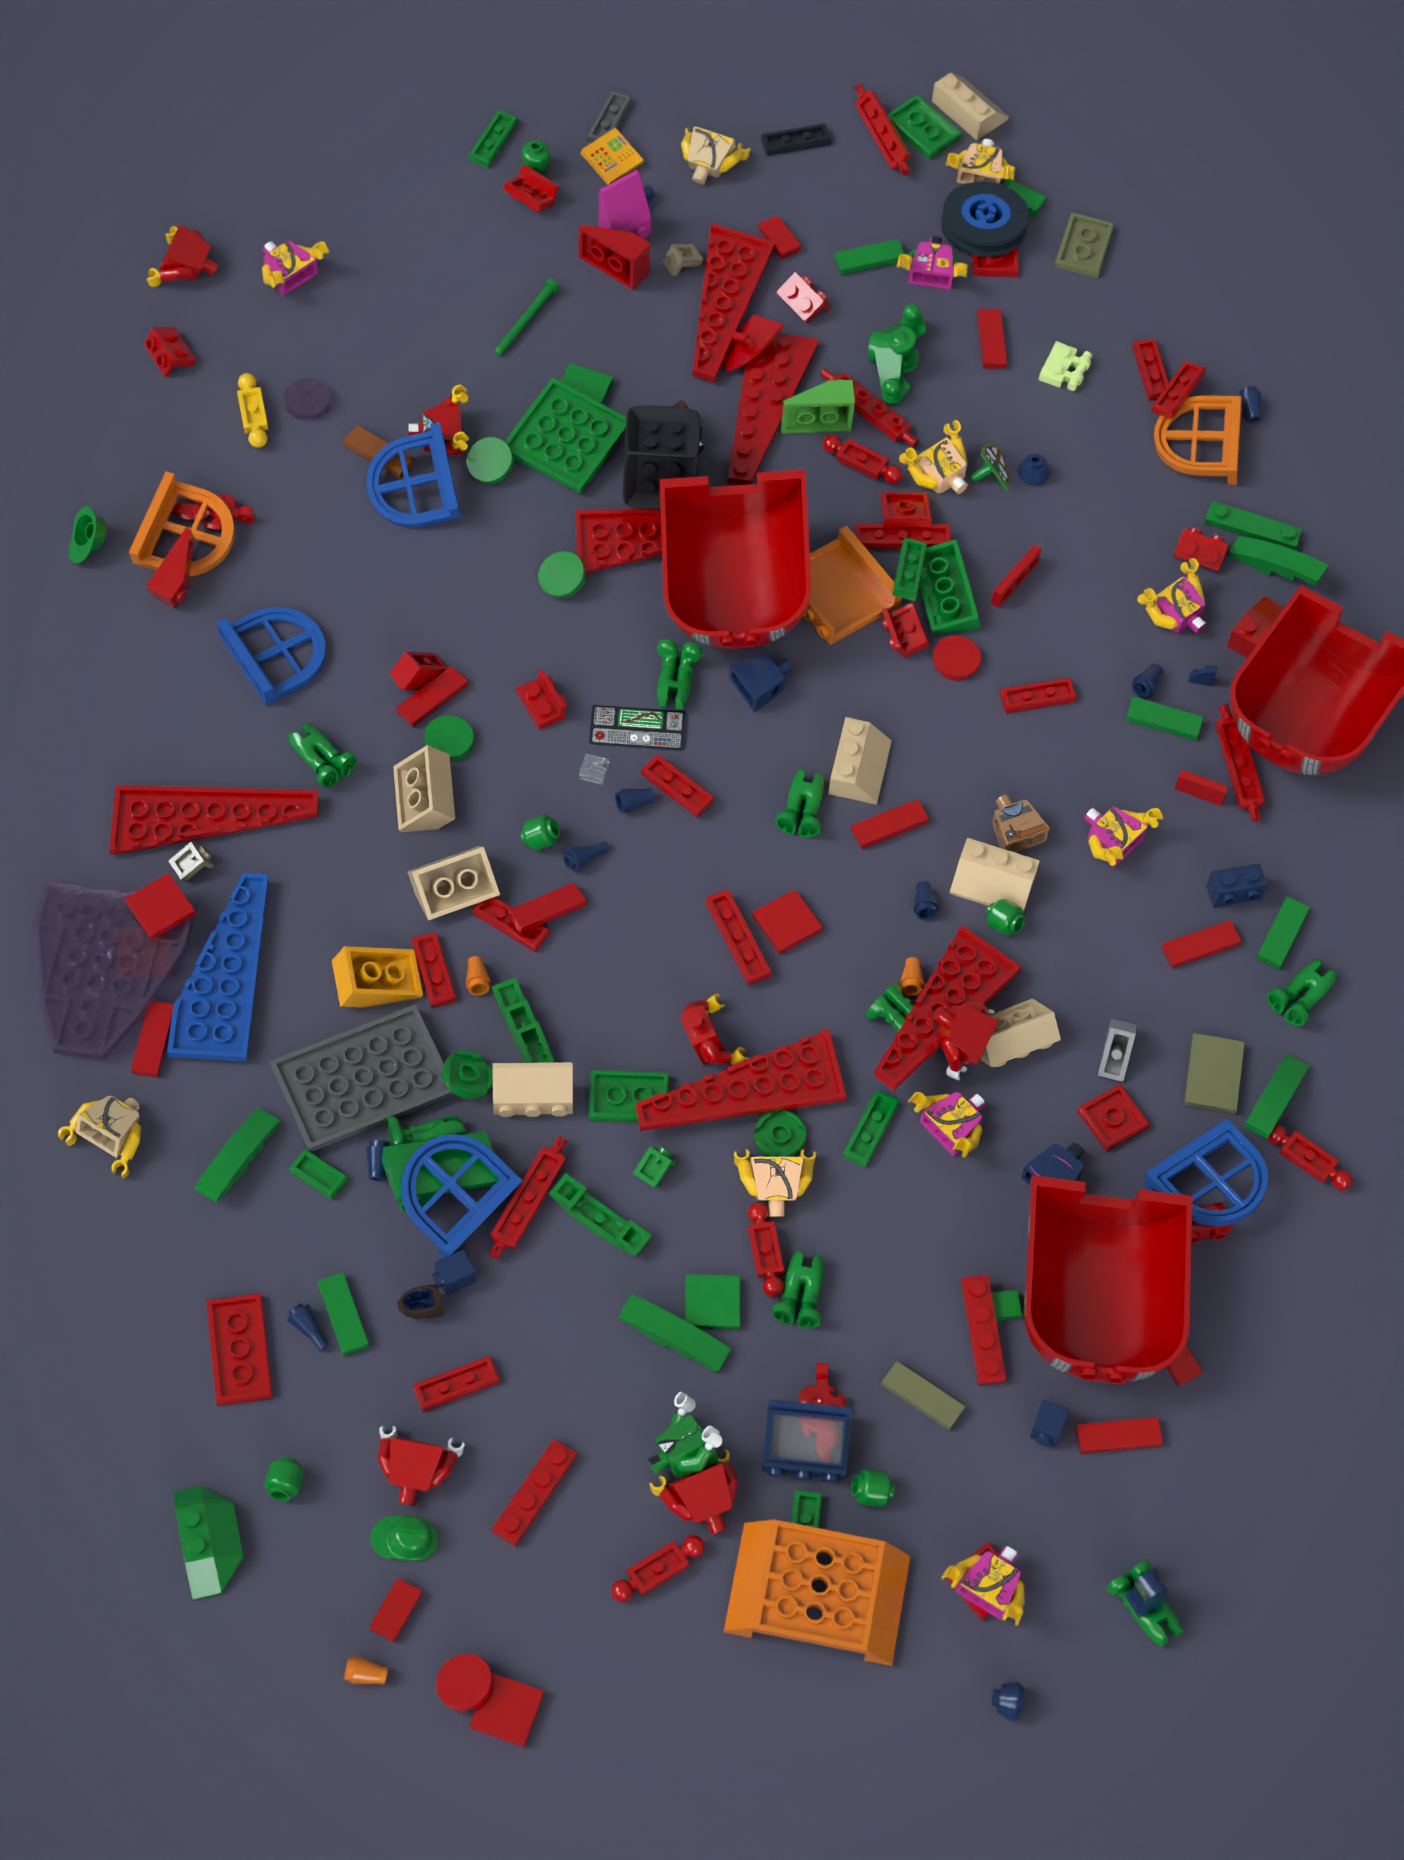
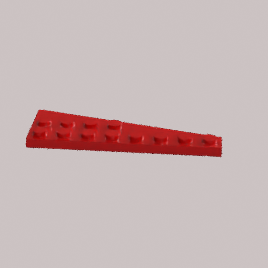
(730, 280)
(766, 384)
(617, 537)
(172, 815)
(964, 974)
(778, 1081)

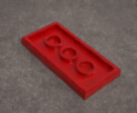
(239, 1349)

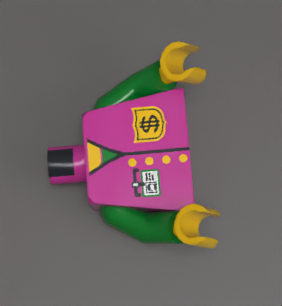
(932, 264)

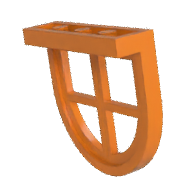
(1229, 436)
(157, 520)

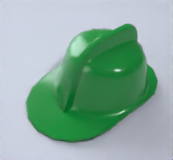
(87, 534)
(404, 1538)

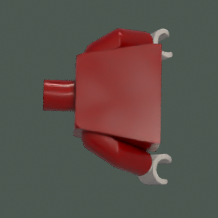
(964, 1034)
(415, 1463)

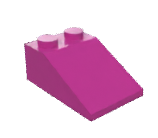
(625, 206)

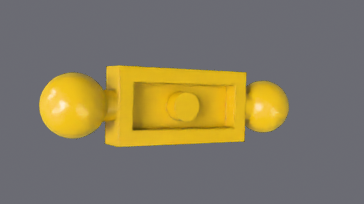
(252, 410)

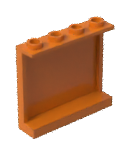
(847, 588)

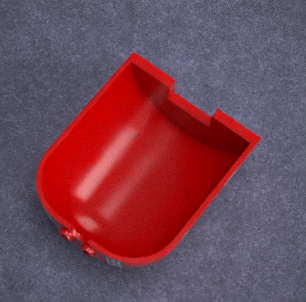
(736, 558)
(1292, 711)
(1107, 1280)

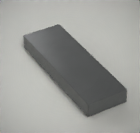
(610, 115)

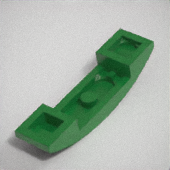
(599, 1218)

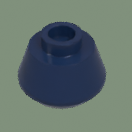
(1034, 469)
(1009, 1700)

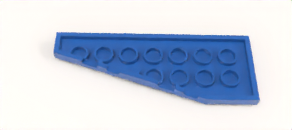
(218, 999)

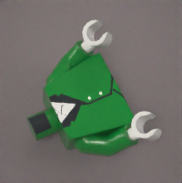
(684, 1443)

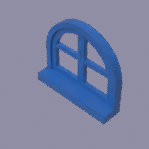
(442, 474)
(250, 665)
(1194, 1153)
(477, 1211)

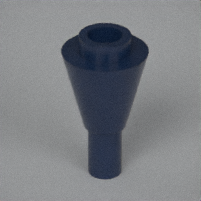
(579, 856)
(303, 1320)

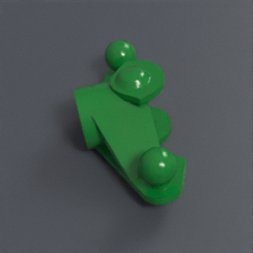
(895, 353)

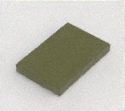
(1084, 245)
(1214, 1073)

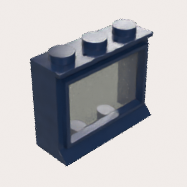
(806, 1440)

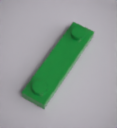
(1252, 525)

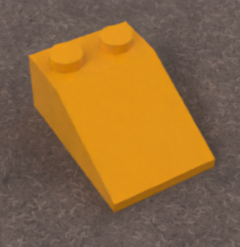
(375, 976)

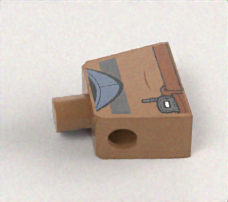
(1018, 825)

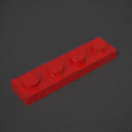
(880, 537)
(738, 937)
(983, 1330)
(534, 1493)

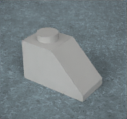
(1117, 1050)

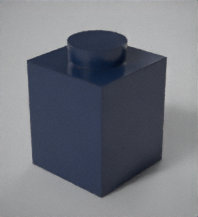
(454, 1272)
(1049, 1423)

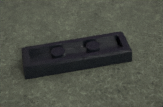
(795, 139)

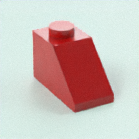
(416, 670)

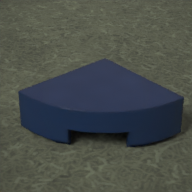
(1203, 676)

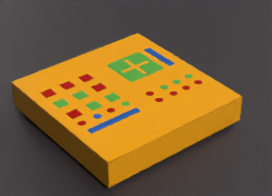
(612, 156)

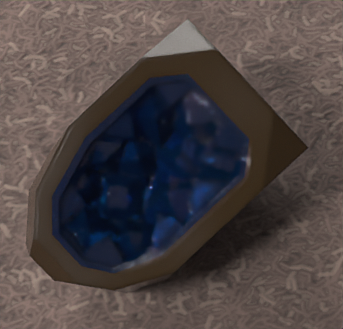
(421, 1302)

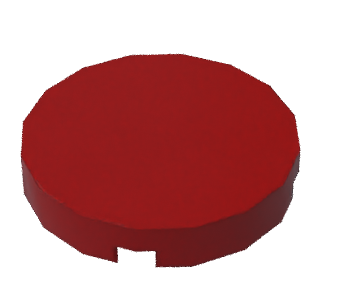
(956, 657)
(464, 1682)

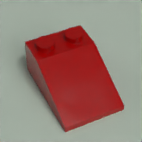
(615, 253)
(1253, 626)

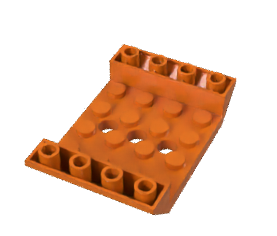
(775, 1588)

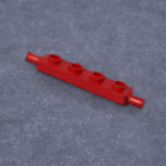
(882, 129)
(876, 411)
(1239, 764)
(528, 1198)

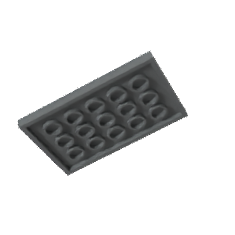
(361, 1078)

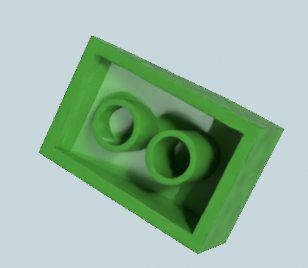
(820, 409)

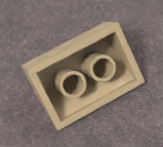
(967, 106)
(859, 762)
(424, 791)
(993, 874)
(453, 882)
(1019, 1032)
(532, 1089)

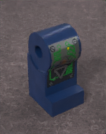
(1147, 1594)

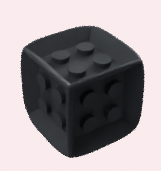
(658, 446)

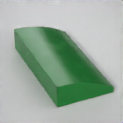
(947, 590)
(476, 1176)

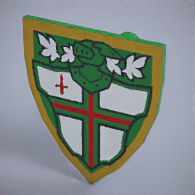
(993, 463)

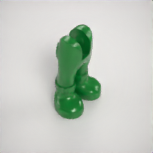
(668, 652)
(317, 741)
(798, 791)
(1307, 978)
(883, 1008)
(440, 1127)
(795, 1277)
(1148, 1622)

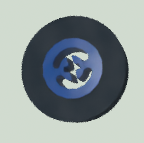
(985, 202)

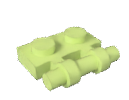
(1058, 364)

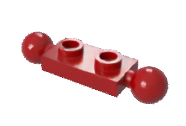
(862, 459)
(1310, 1158)
(765, 1250)
(657, 1568)

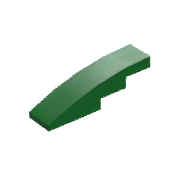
(1279, 559)
(521, 1023)
(1276, 1096)
(236, 1155)
(674, 1332)

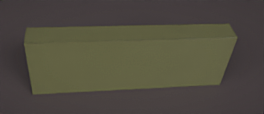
(923, 1395)

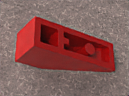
(172, 576)

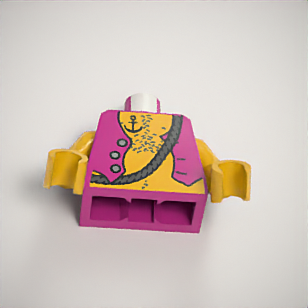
(290, 264)
(1178, 604)
(1118, 832)
(951, 1119)
(990, 1583)

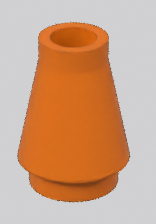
(477, 977)
(912, 977)
(364, 1671)

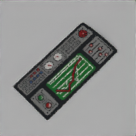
(637, 727)

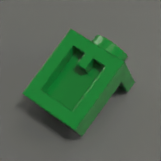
(654, 1165)

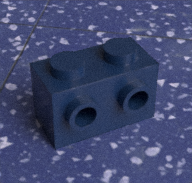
(1236, 885)

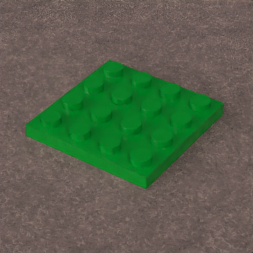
(566, 435)

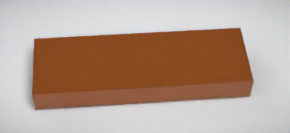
(369, 445)

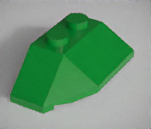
(208, 1540)

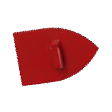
(751, 341)

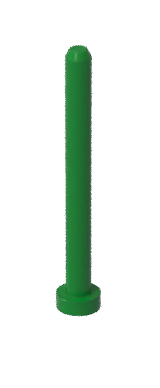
(550, 287)

